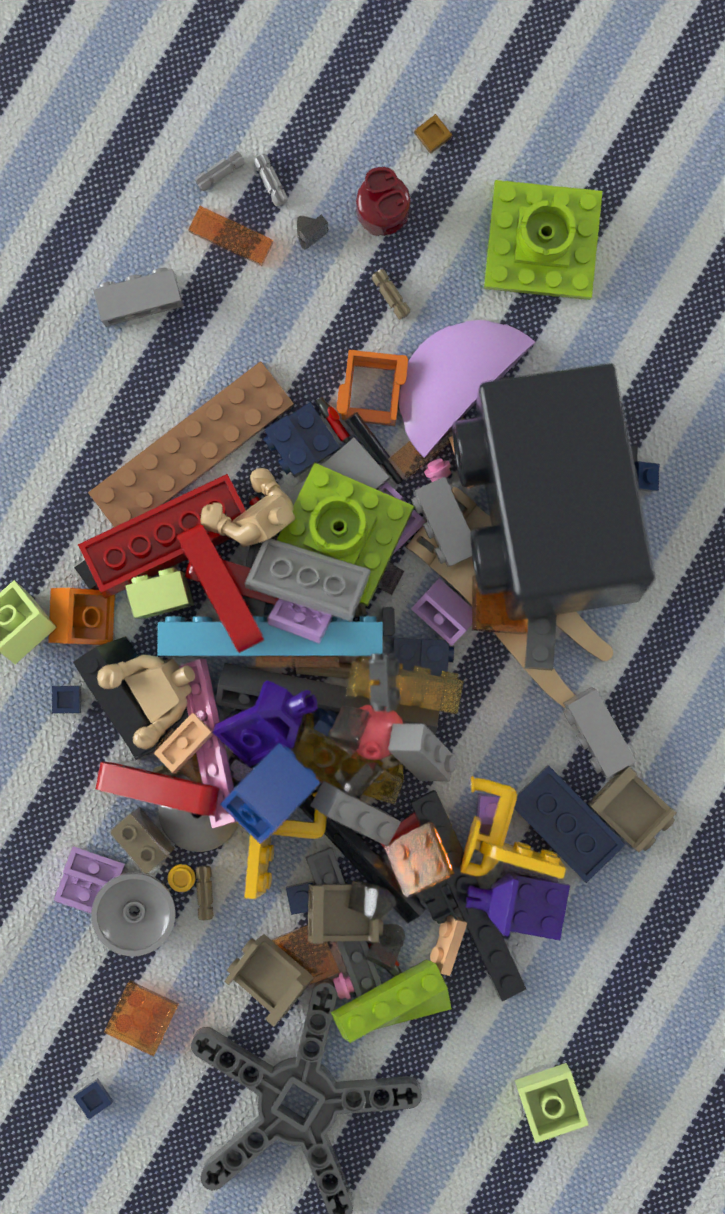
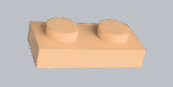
(184, 743)
(448, 944)

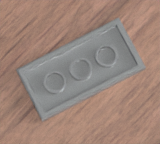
(354, 463)
(308, 579)

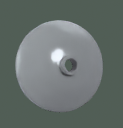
(192, 832)
(129, 932)

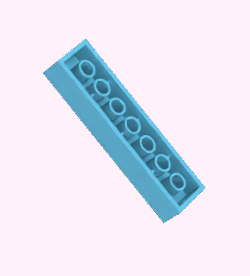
(211, 639)

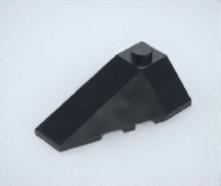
(120, 701)

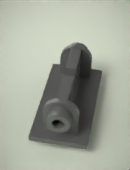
(386, 671)

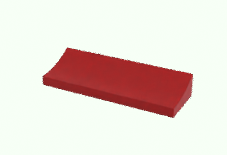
(150, 540)

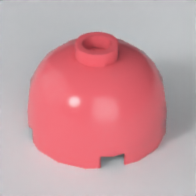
(377, 733)

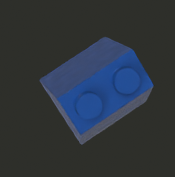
(270, 793)

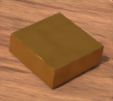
(433, 133)

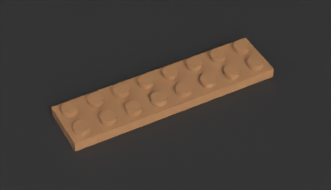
(193, 446)

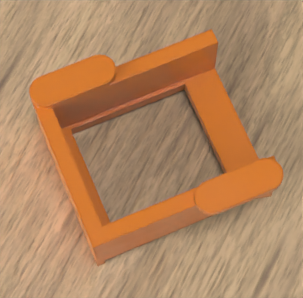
(375, 360)

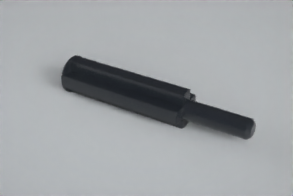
(372, 445)

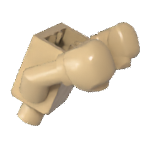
(257, 522)
(158, 688)

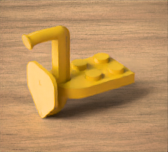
(493, 844)
(259, 855)

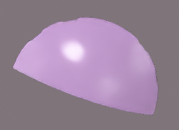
(447, 375)

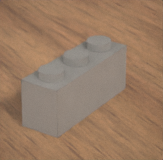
(138, 297)
(443, 521)
(598, 732)
(421, 752)
(355, 813)

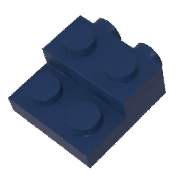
(300, 440)
(424, 653)

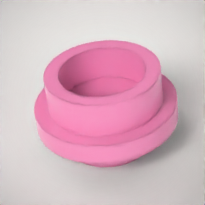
(438, 469)
(343, 986)

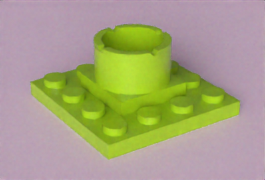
(528, 261)
(369, 519)

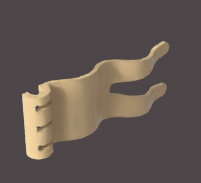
(460, 578)

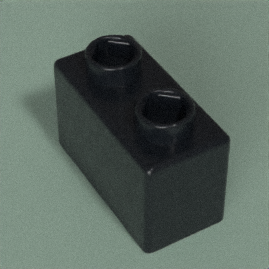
(557, 493)

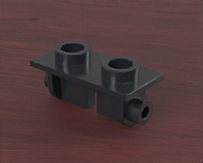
(441, 905)

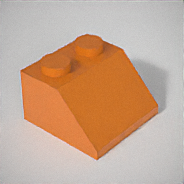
(81, 616)

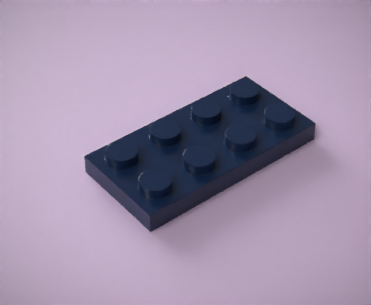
(567, 824)

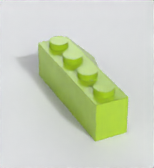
(401, 999)

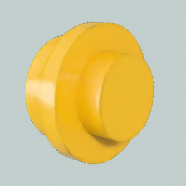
(181, 878)

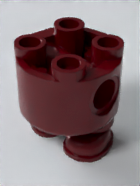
(382, 202)

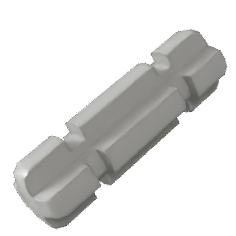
(219, 170)
(270, 180)

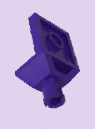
(270, 722)
(523, 905)

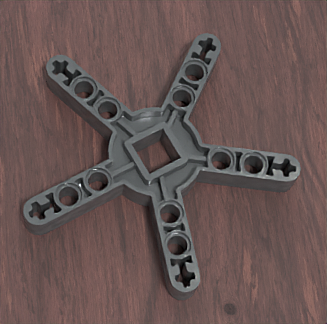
(282, 1123)

